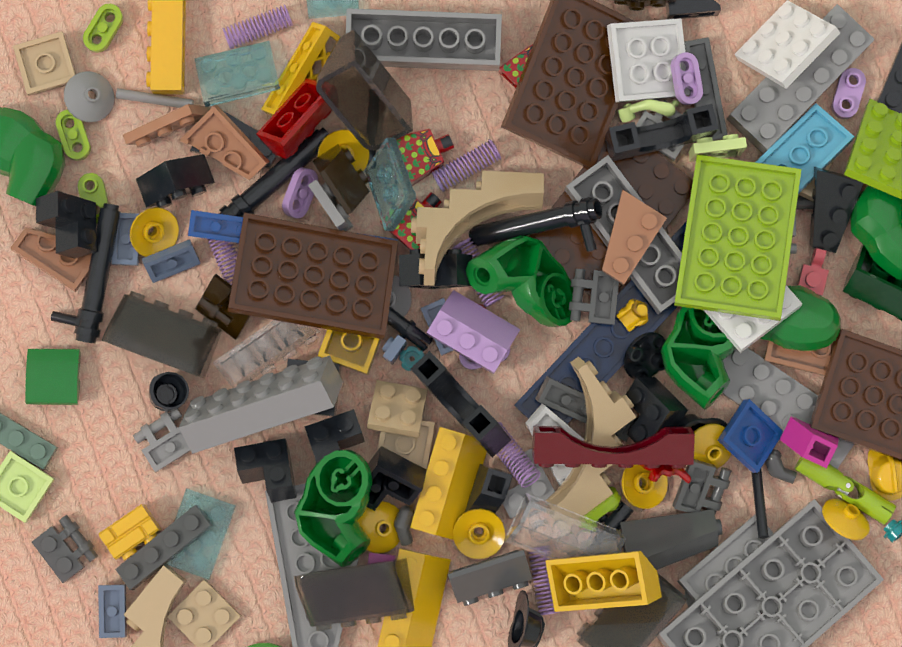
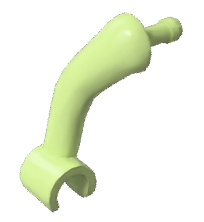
(628, 111)

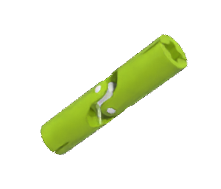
(832, 479)

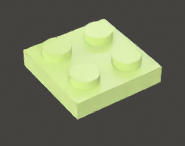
(728, 147)
(22, 486)

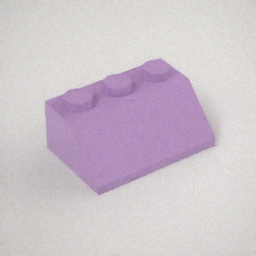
(473, 331)

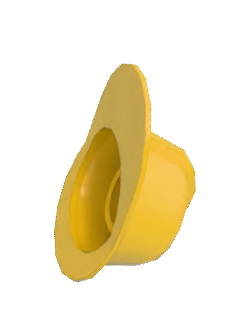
(885, 475)

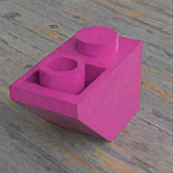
(809, 442)

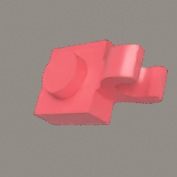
(814, 276)

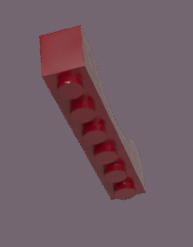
(667, 447)

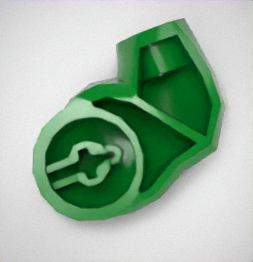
(28, 156)
(878, 226)
(530, 273)
(810, 327)
(696, 355)
(333, 503)

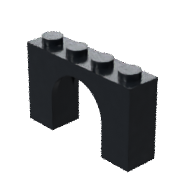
(630, 141)
(460, 404)

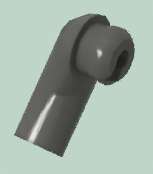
(776, 468)
(402, 524)

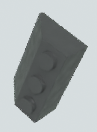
(490, 577)

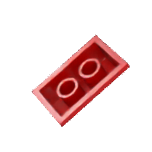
(294, 120)

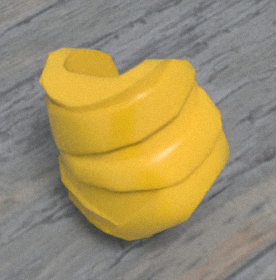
(633, 314)

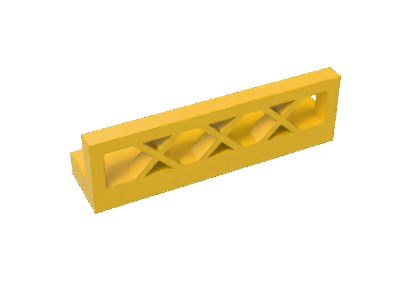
(301, 65)

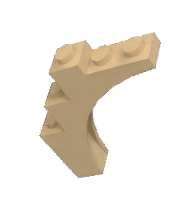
(494, 195)
(606, 415)
(153, 606)

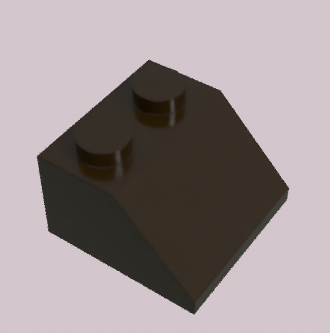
(342, 178)

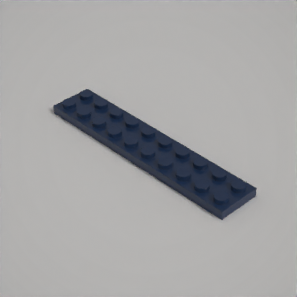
(600, 345)

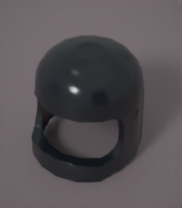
(168, 391)

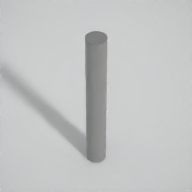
(152, 98)

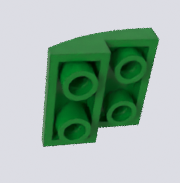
(52, 376)

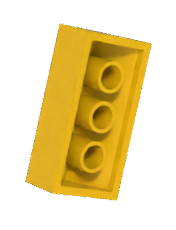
(447, 482)
(602, 581)
(427, 582)

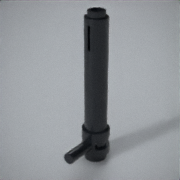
(275, 177)
(571, 214)
(91, 313)

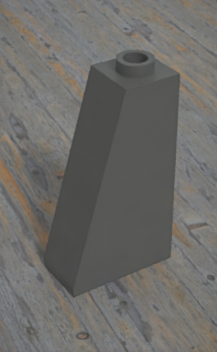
(672, 537)

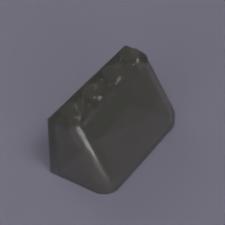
(364, 93)
(163, 334)
(356, 594)
(632, 624)

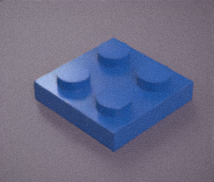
(750, 436)

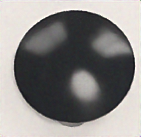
(644, 356)

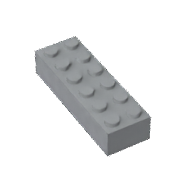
(430, 38)
(773, 109)
(660, 265)
(261, 404)

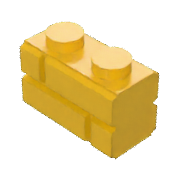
(130, 532)

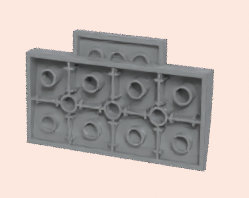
(772, 587)

